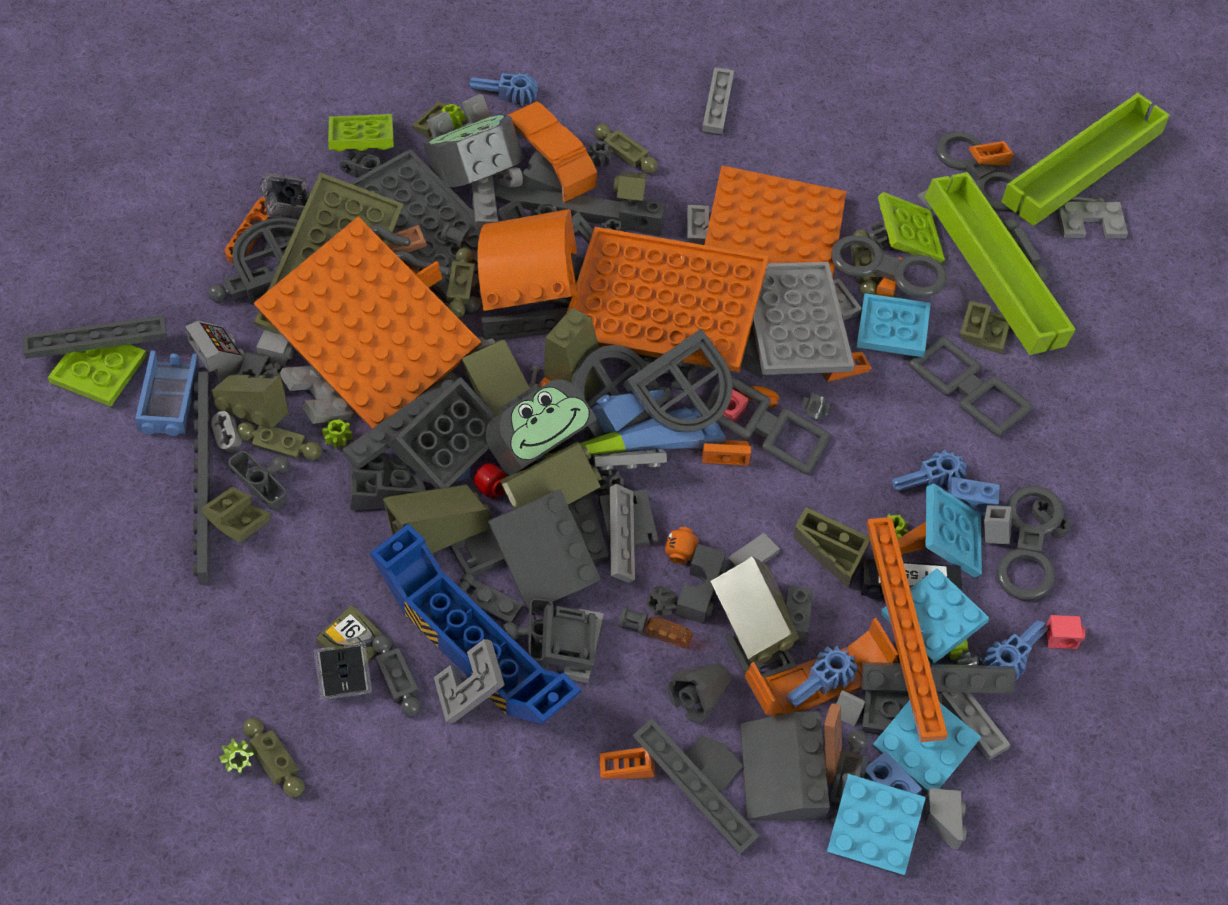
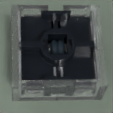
(284, 195)
(343, 671)

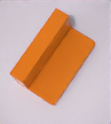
(729, 453)

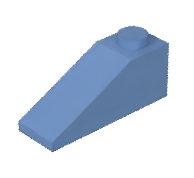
(618, 410)

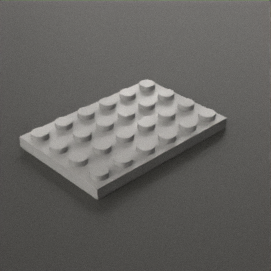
(800, 321)

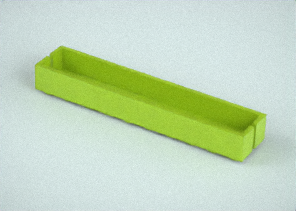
(1084, 159)
(999, 263)

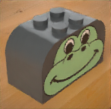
(474, 150)
(537, 423)

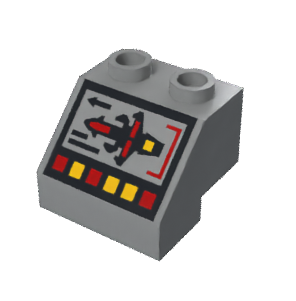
(215, 348)

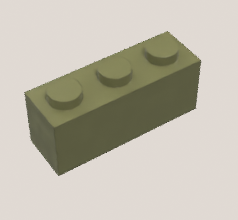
(630, 185)

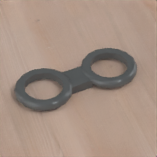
(980, 172)
(888, 266)
(1030, 543)

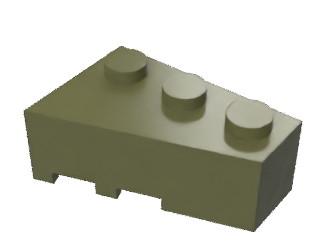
(253, 399)
(832, 544)

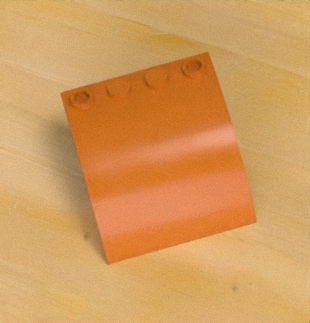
(526, 260)

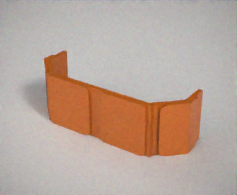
(559, 147)
(772, 690)

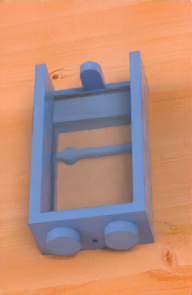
(167, 395)

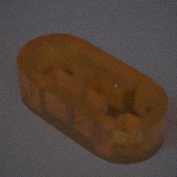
(668, 632)

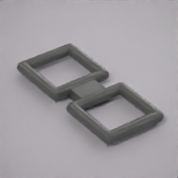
(971, 386)
(770, 426)

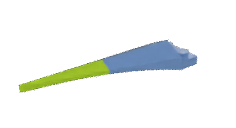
(654, 436)

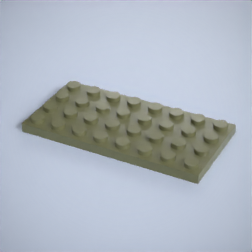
(326, 213)

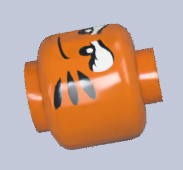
(681, 545)

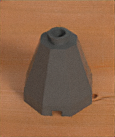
(541, 175)
(699, 686)

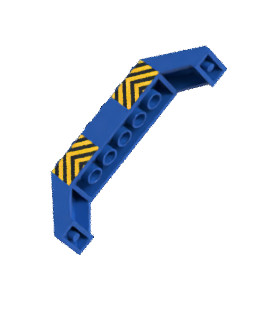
(459, 624)

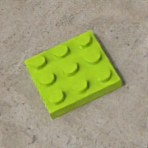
(360, 132)
(910, 227)
(98, 372)

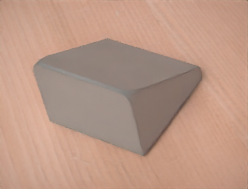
(850, 707)

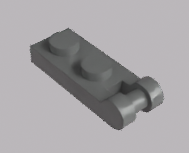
(490, 600)

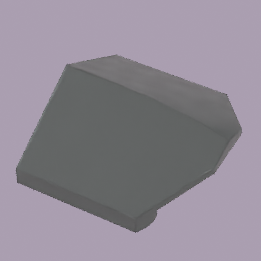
(715, 761)

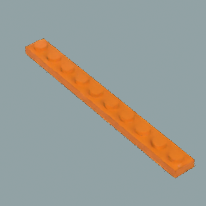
(906, 630)

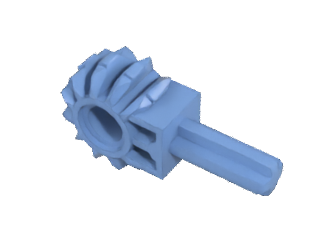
(510, 87)
(934, 472)
(1015, 649)
(824, 676)

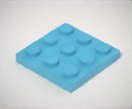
(893, 325)
(953, 530)
(943, 614)
(931, 761)
(876, 824)

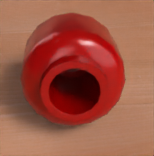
(488, 480)

